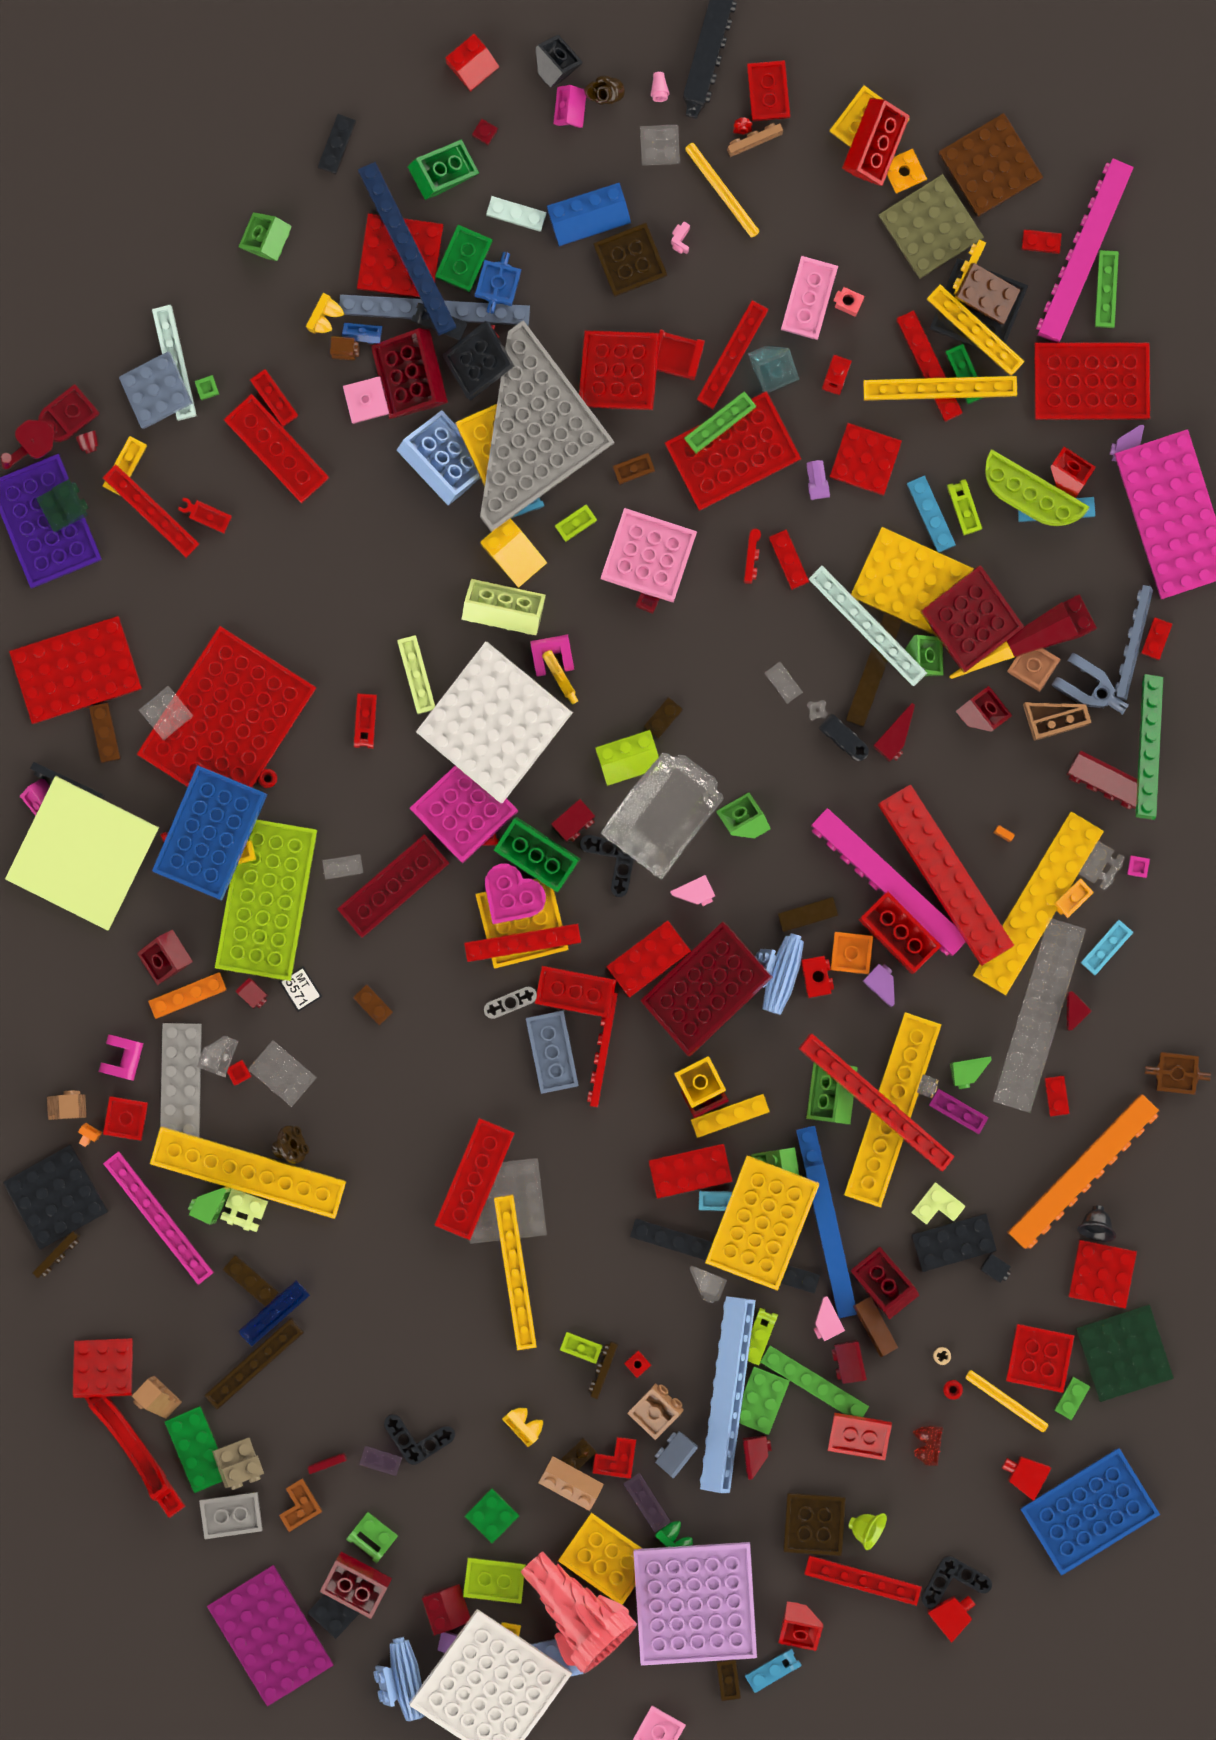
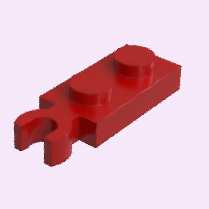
(207, 515)

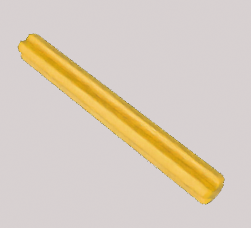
(1006, 1401)

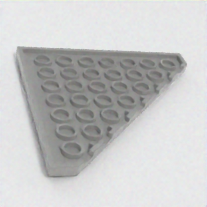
(538, 431)

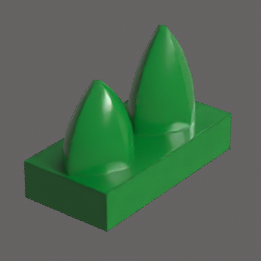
(670, 1532)

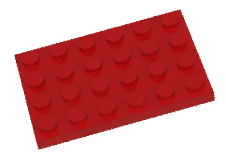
(1092, 381)
(738, 457)
(75, 670)

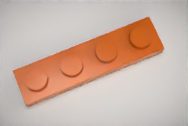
(187, 995)

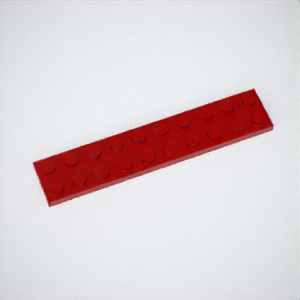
(946, 875)

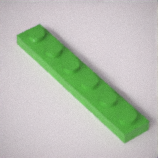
(813, 1383)

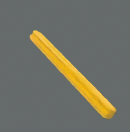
(722, 190)

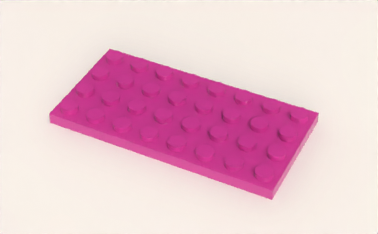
(1171, 512)

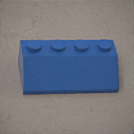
(588, 214)

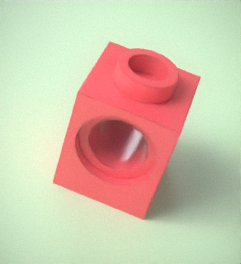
(850, 309)

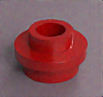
(273, 778)
(959, 1389)

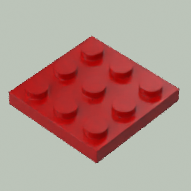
(865, 459)
(1102, 1274)
(1040, 1358)
(103, 1368)

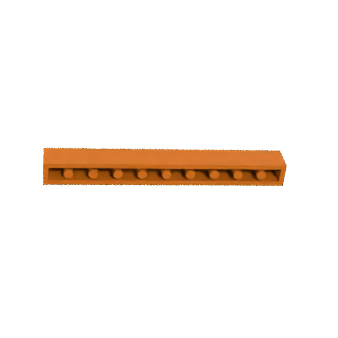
(1083, 1171)

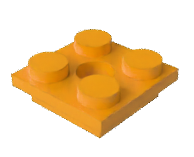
(910, 161)

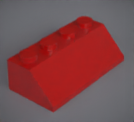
(876, 141)
(900, 933)

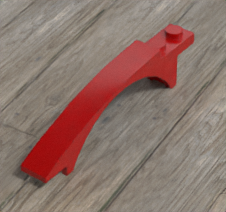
(149, 1470)

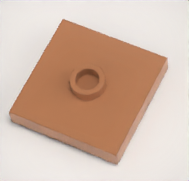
(1034, 668)

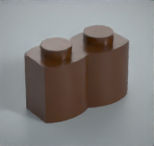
(344, 348)

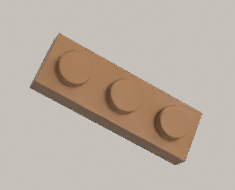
(754, 139)

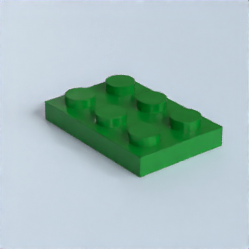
(463, 258)

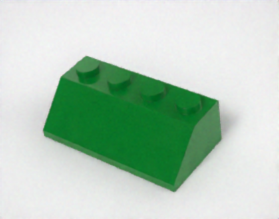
(537, 854)

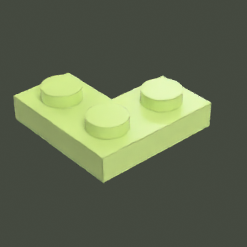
(935, 1200)

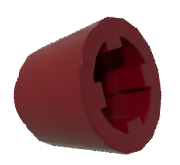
(88, 442)

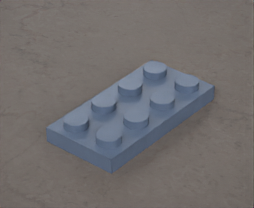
(552, 1052)

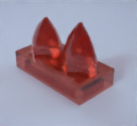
(932, 1436)

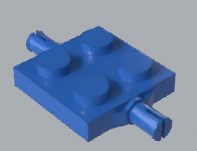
(498, 283)

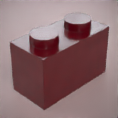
(573, 821)

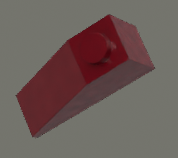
(894, 738)

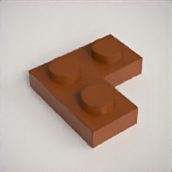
(305, 1506)

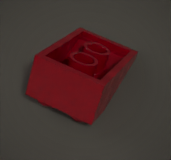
(885, 1282)

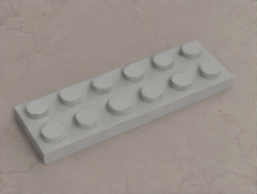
(181, 1077)

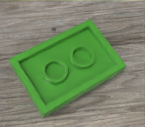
(762, 1400)

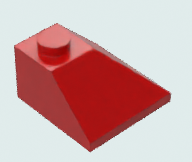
(1071, 472)
(800, 1627)

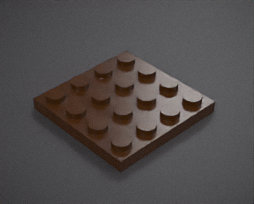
(990, 165)

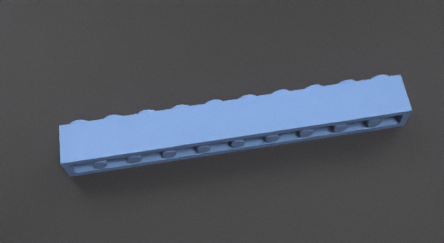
(727, 1394)

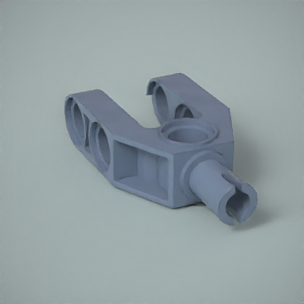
(1082, 698)

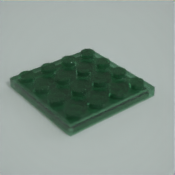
(1124, 1353)

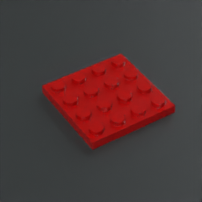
(380, 263)
(619, 369)

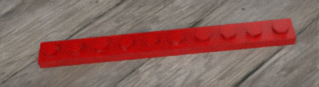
(876, 1102)

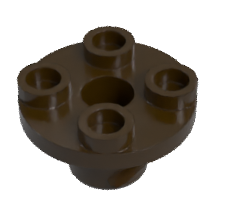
(290, 1145)

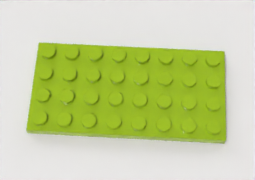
(267, 902)

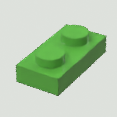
(1072, 1398)

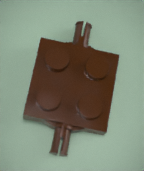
(1177, 1073)

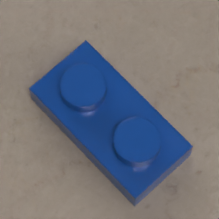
(362, 333)

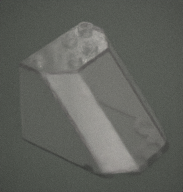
(664, 812)

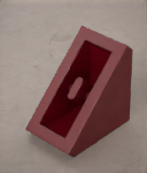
(1076, 1010)

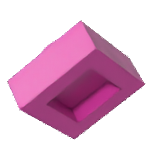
(1138, 866)

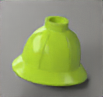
(868, 1528)

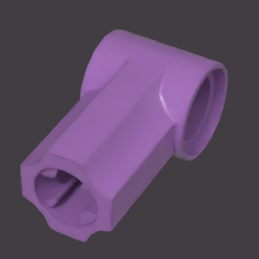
(817, 484)

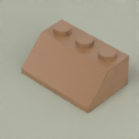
(571, 1483)

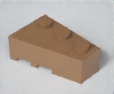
(1054, 719)
(67, 1106)
(156, 1398)

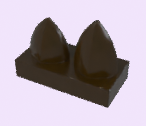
(579, 1454)

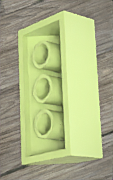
(503, 607)

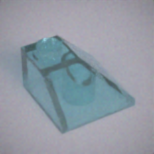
(773, 367)

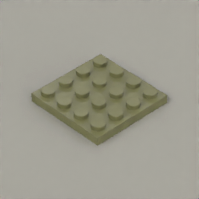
(931, 226)

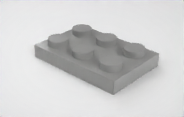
(231, 1515)

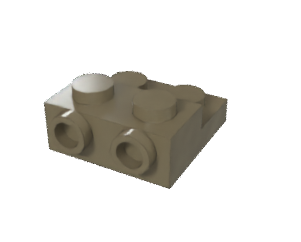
(238, 1463)

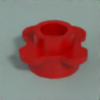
(742, 126)

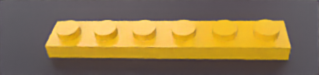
(975, 330)

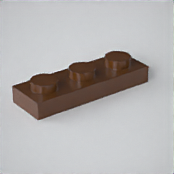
(104, 732)

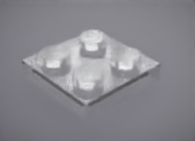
(660, 145)
(166, 713)

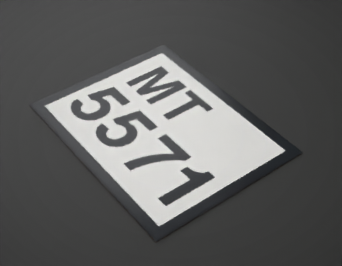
(301, 989)

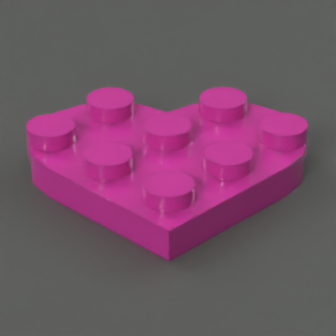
(511, 895)

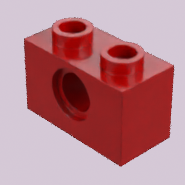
(815, 988)

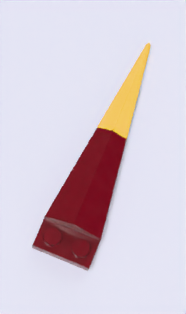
(1058, 625)

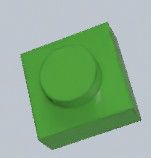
(206, 387)

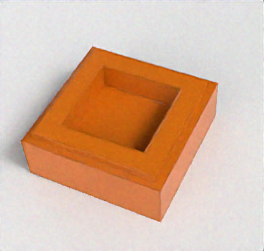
(1004, 833)

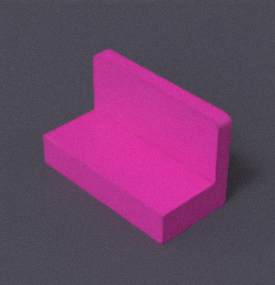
(570, 106)
(35, 794)

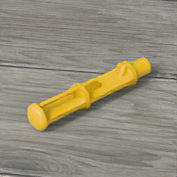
(560, 676)

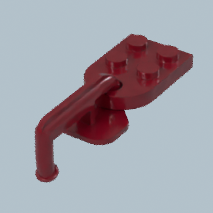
(66, 413)

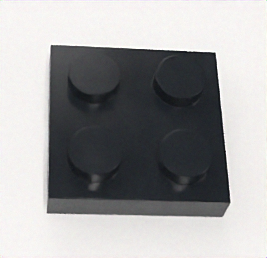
(332, 1615)

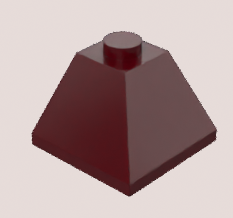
(984, 711)
(755, 1453)

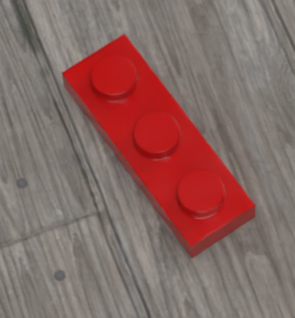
(274, 397)
(788, 559)

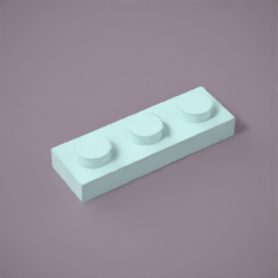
(516, 213)

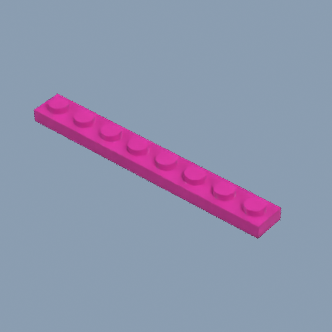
(158, 1218)

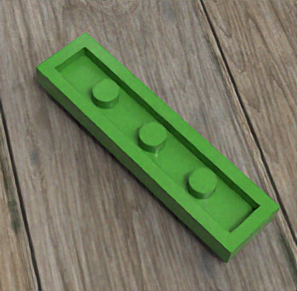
(1106, 289)
(720, 422)

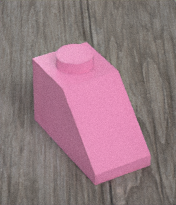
(695, 892)
(827, 1321)

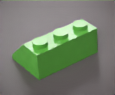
(828, 1098)
(209, 1206)

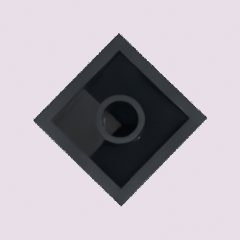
(556, 60)

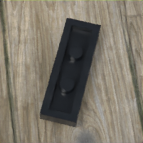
(336, 144)

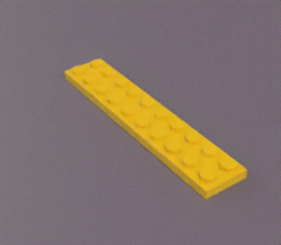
(1037, 901)
(899, 1085)
(248, 1172)

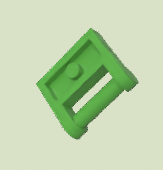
(376, 1532)

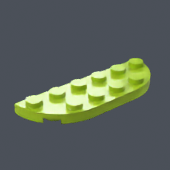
(1031, 493)

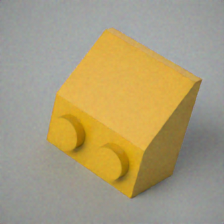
(700, 1081)

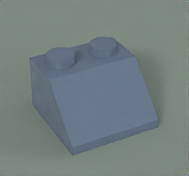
(676, 1453)

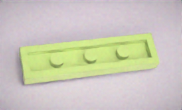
(416, 674)

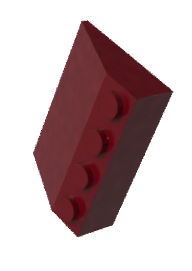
(409, 373)

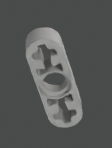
(508, 1010)

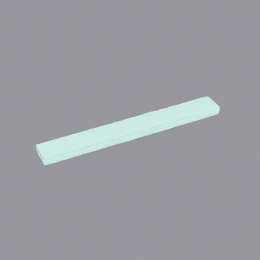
(868, 626)

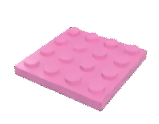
(648, 555)

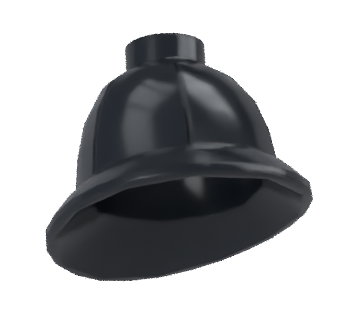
(1097, 1225)

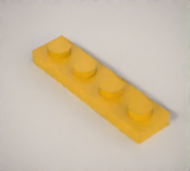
(730, 1115)

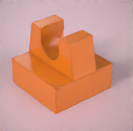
(89, 1133)

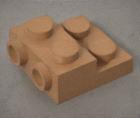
(656, 1410)

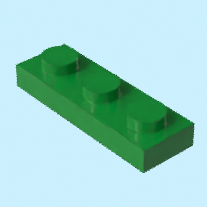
(962, 366)

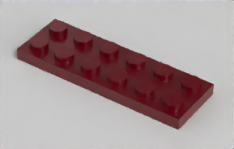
(393, 886)

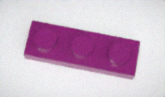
(958, 1111)

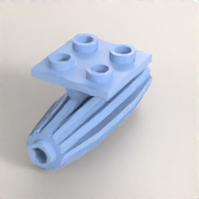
(784, 970)
(400, 1680)

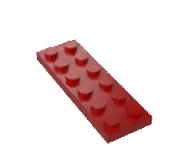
(276, 448)
(474, 1179)

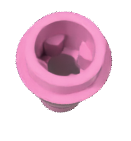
(659, 87)

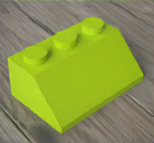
(627, 757)

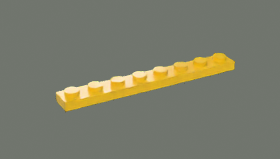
(940, 388)
(515, 1272)

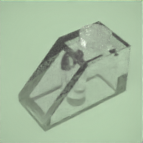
(218, 1056)
(708, 1284)

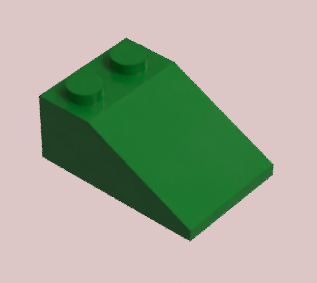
(442, 169)

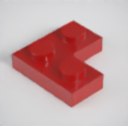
(619, 1464)

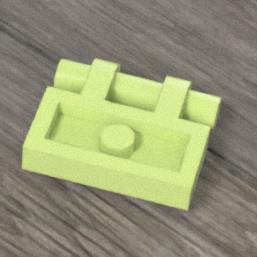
(246, 1204)

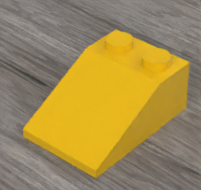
(513, 552)

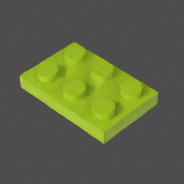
(494, 1580)

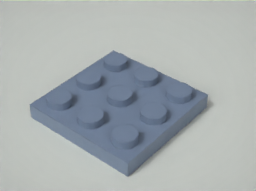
(155, 390)

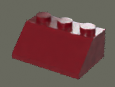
(356, 1585)

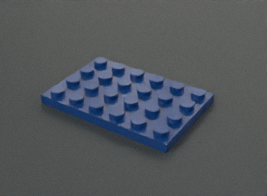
(209, 832)
(1090, 1511)

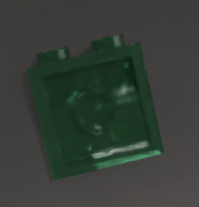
(63, 505)

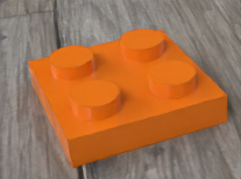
(851, 953)

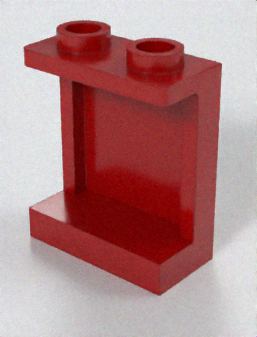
(679, 355)

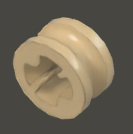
(944, 1361)

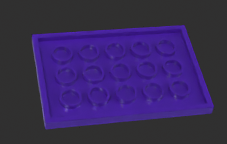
(39, 549)

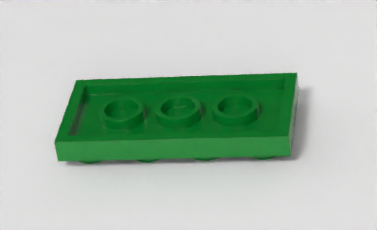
(194, 1447)

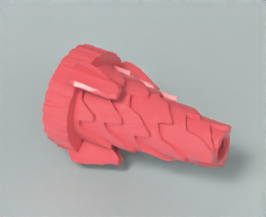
(587, 1624)

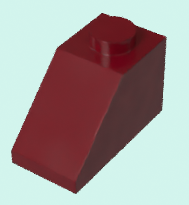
(252, 993)

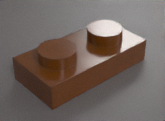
(633, 468)
(373, 1004)

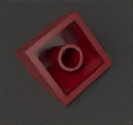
(164, 957)
(849, 1362)
(446, 1609)

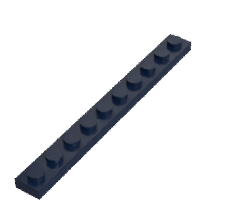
(407, 248)

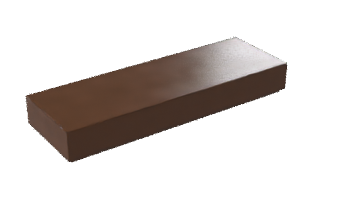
(875, 1326)

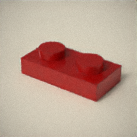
(1041, 241)
(1156, 638)
(1056, 1096)

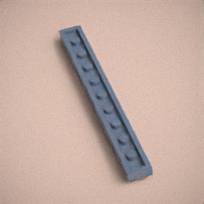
(406, 308)

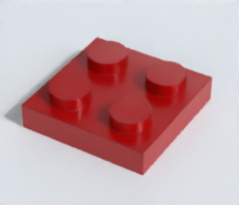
(125, 1118)

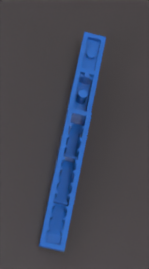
(827, 1223)

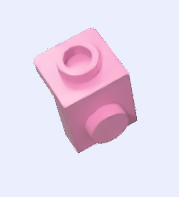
(679, 234)

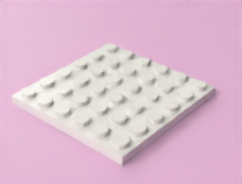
(494, 722)
(490, 1684)

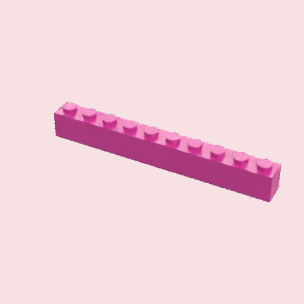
(1085, 250)
(886, 879)

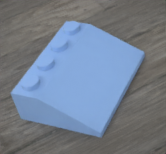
(440, 457)

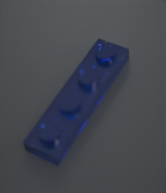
(274, 1313)

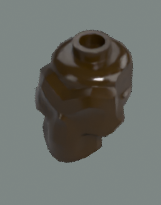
(605, 90)

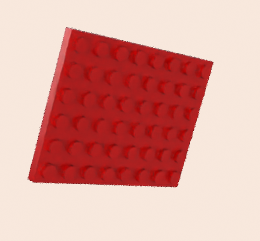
(239, 713)

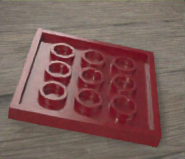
(971, 618)

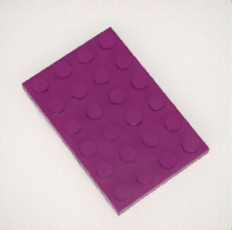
(270, 1635)

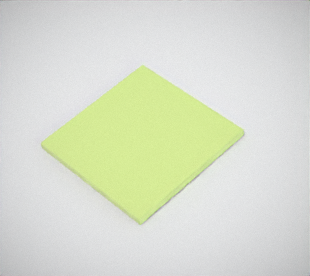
(82, 853)

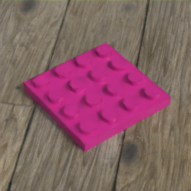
(462, 813)

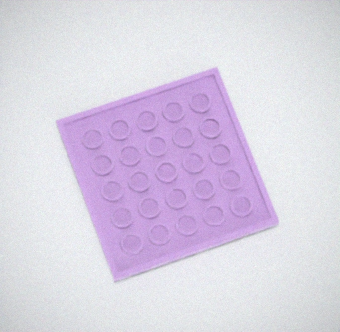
(695, 1603)

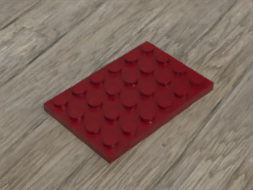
(706, 988)

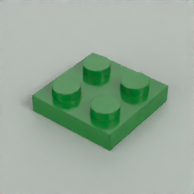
(492, 1515)

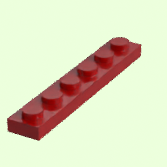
(732, 354)
(926, 360)
(151, 511)
(522, 942)
(600, 1058)
(862, 1580)

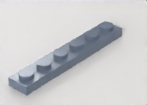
(1135, 635)

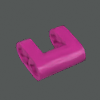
(557, 645)
(129, 1060)

